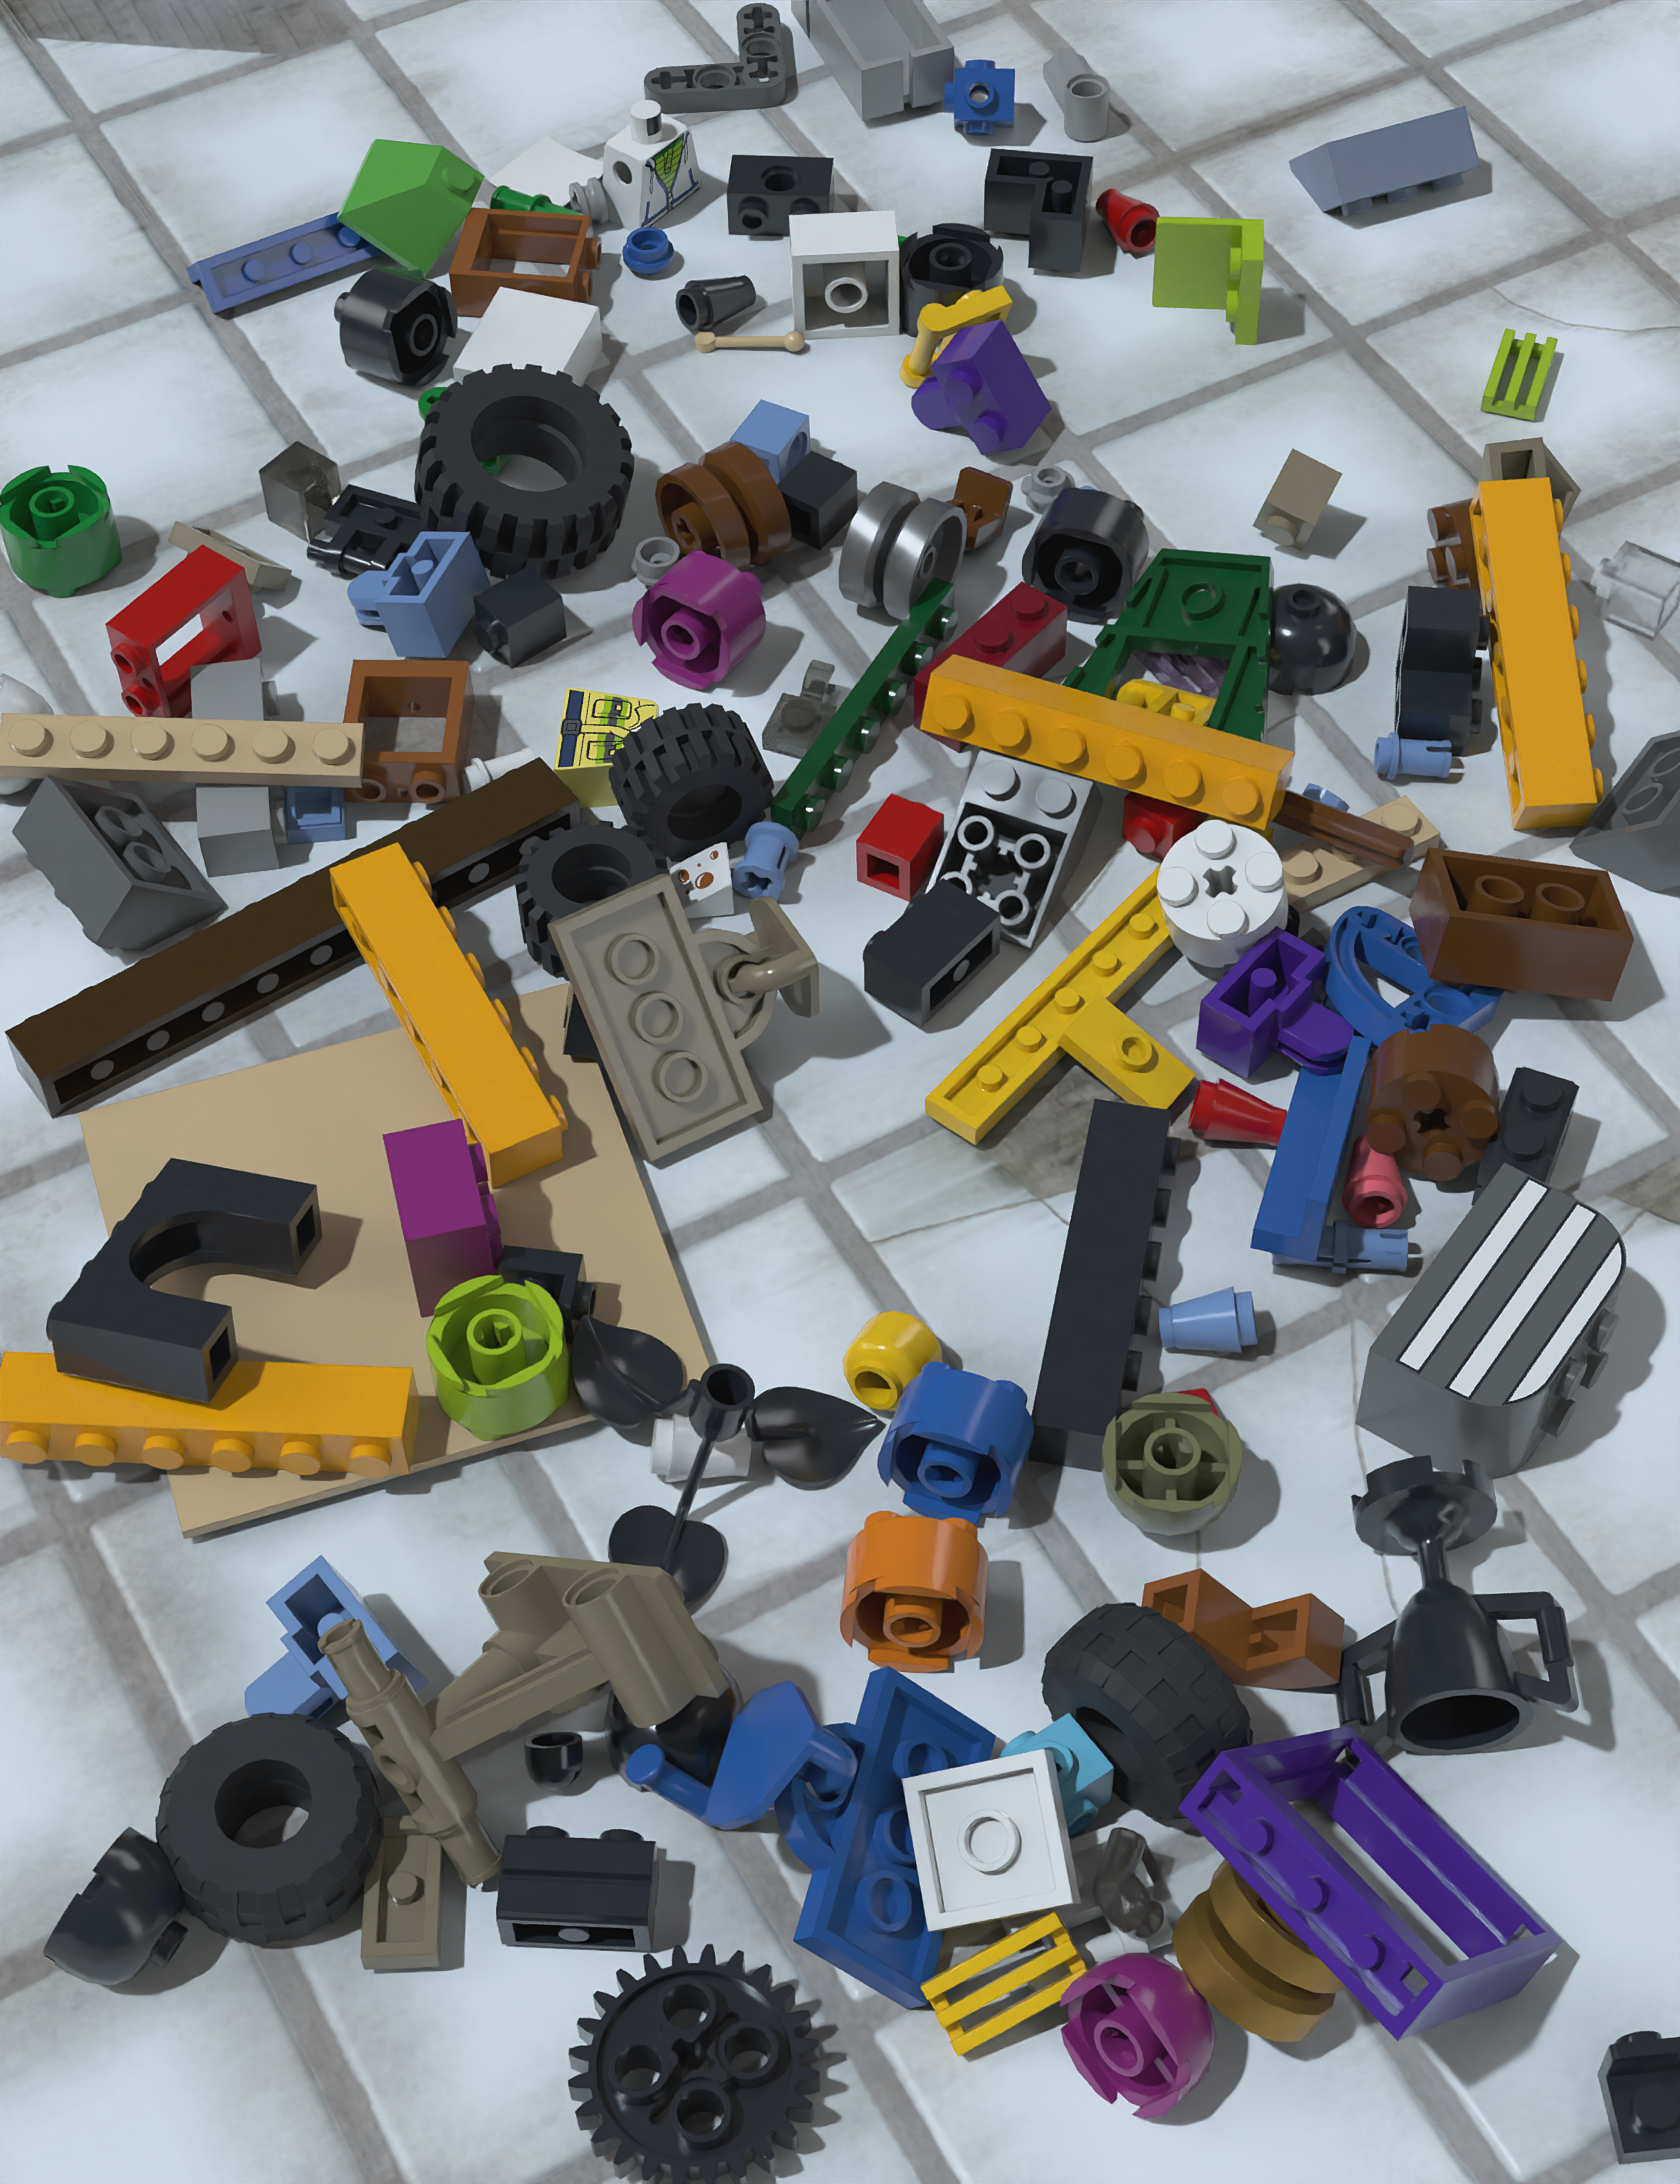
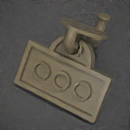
(668, 1008)

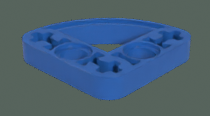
(1395, 952)

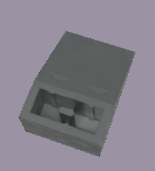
(1018, 840)

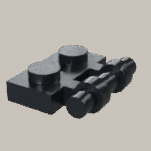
(369, 521)

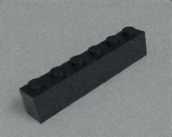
(1102, 1281)

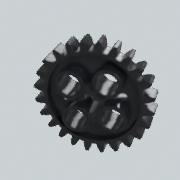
(638, 2035)

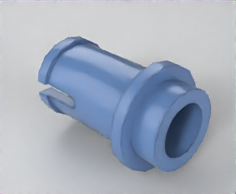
(1411, 757)

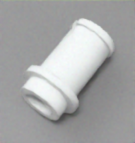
(481, 773)

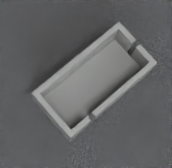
(880, 51)

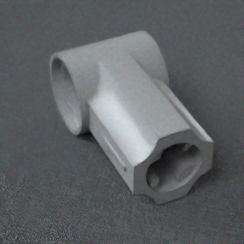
(1079, 95)

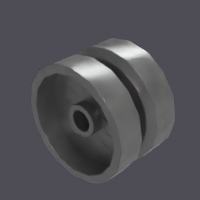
(899, 548)

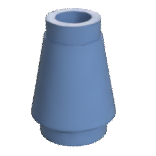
(1210, 1322)

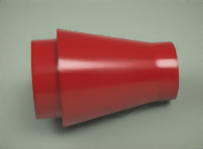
(1128, 220)
(1234, 1115)

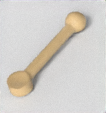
(707, 342)

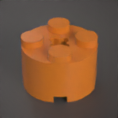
(915, 1591)

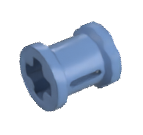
(767, 854)

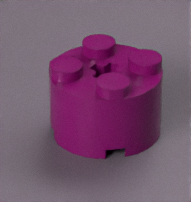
(700, 619)

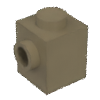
(1296, 500)

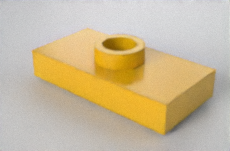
(1125, 1056)

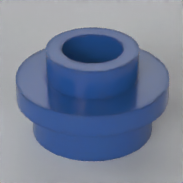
(648, 251)

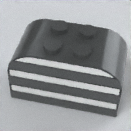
(1498, 1330)

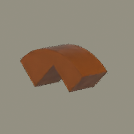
(1260, 1647)

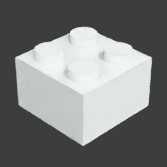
(845, 274)

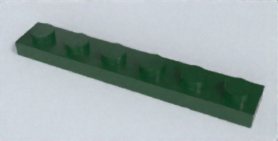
(859, 718)

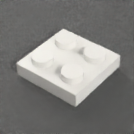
(990, 1841)

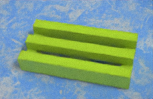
(1525, 349)

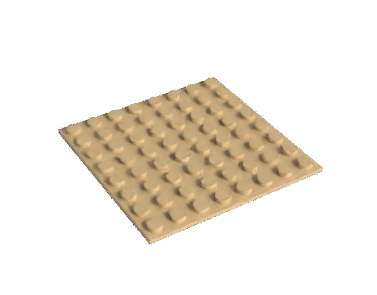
(355, 1296)

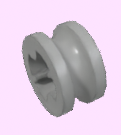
(589, 200)

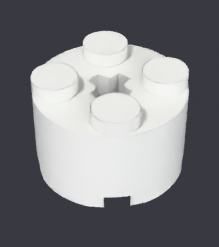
(1197, 885)

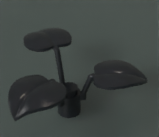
(803, 1434)

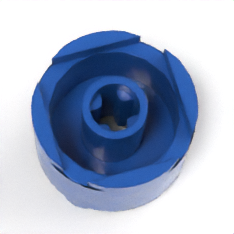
(957, 1443)

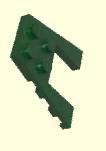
(1196, 608)

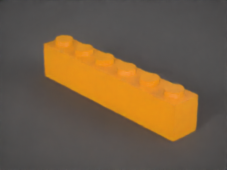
(1534, 654)
(1107, 741)
(447, 1013)
(259, 1418)

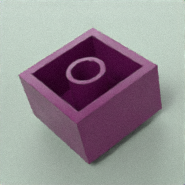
(443, 1208)

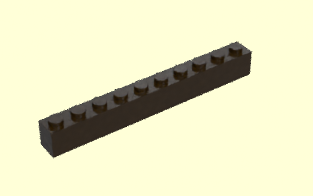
(273, 945)

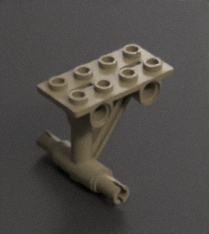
(558, 1643)

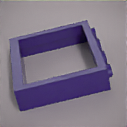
(1248, 1819)

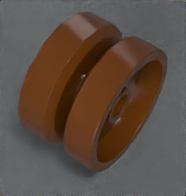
(725, 507)

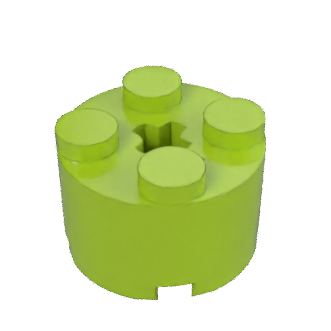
(498, 1356)

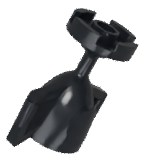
(1448, 1660)

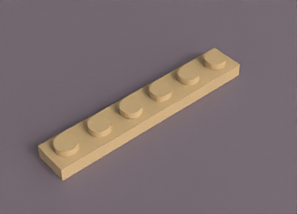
(182, 750)

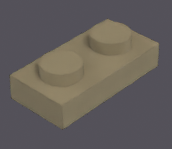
(258, 568)
(403, 1899)

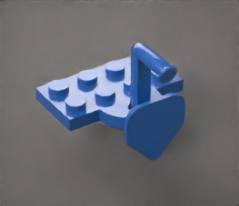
(840, 1814)

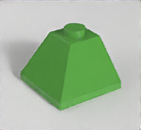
(410, 200)

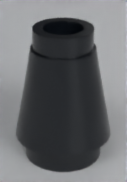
(712, 301)

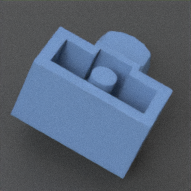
(423, 594)
(304, 1677)

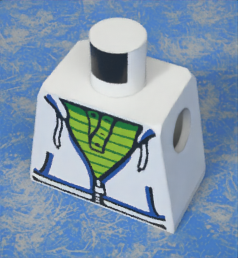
(649, 168)

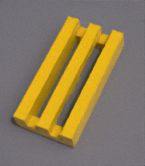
(950, 2014)

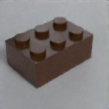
(1520, 925)

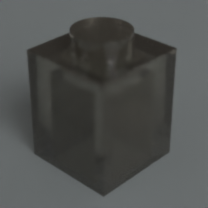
(300, 490)

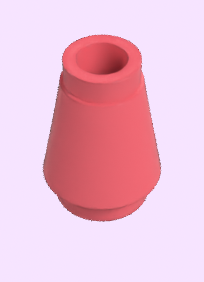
(1373, 1184)

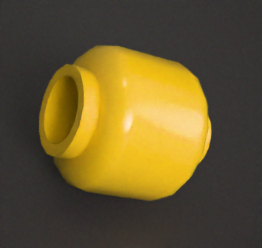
(887, 1357)

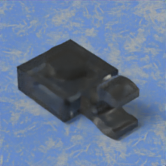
(801, 719)

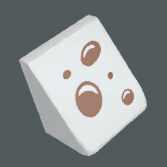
(704, 883)

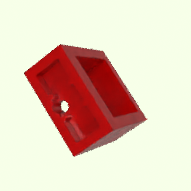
(198, 584)

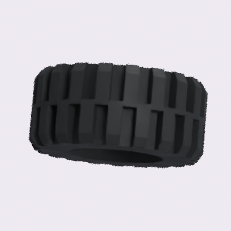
(534, 418)

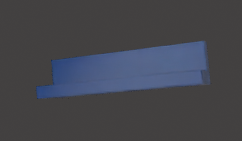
(279, 261)
(1310, 1158)

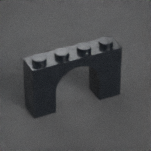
(188, 1216)

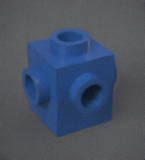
(983, 78)

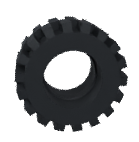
(691, 780)
(576, 869)

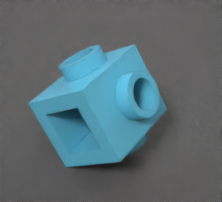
(1081, 1769)

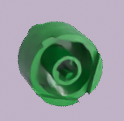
(59, 529)

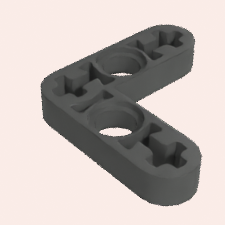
(685, 87)

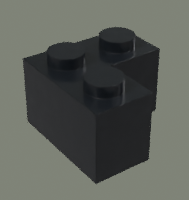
(1042, 198)
(1439, 666)

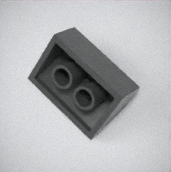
(1639, 820)
(112, 864)

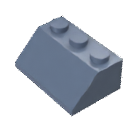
(1389, 162)

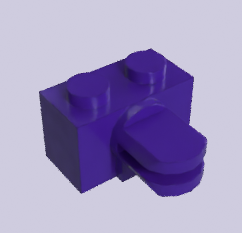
(984, 386)
(1273, 1005)

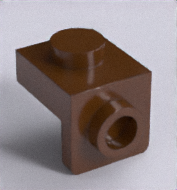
(984, 503)

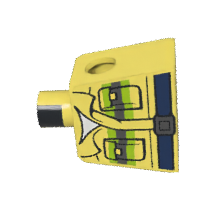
(588, 737)

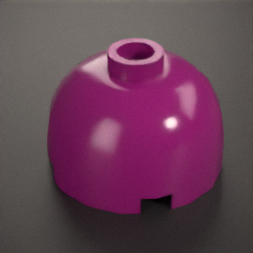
(1139, 2031)

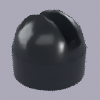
(554, 1759)

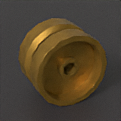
(1252, 1961)

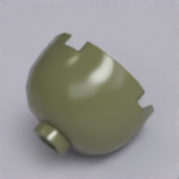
(1171, 1463)

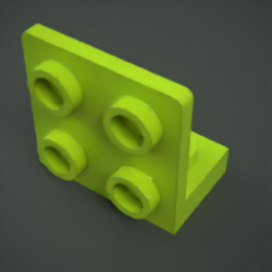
(1211, 267)

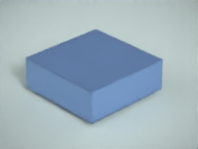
(315, 814)

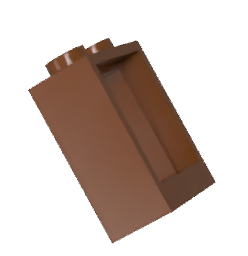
(525, 238)
(412, 690)

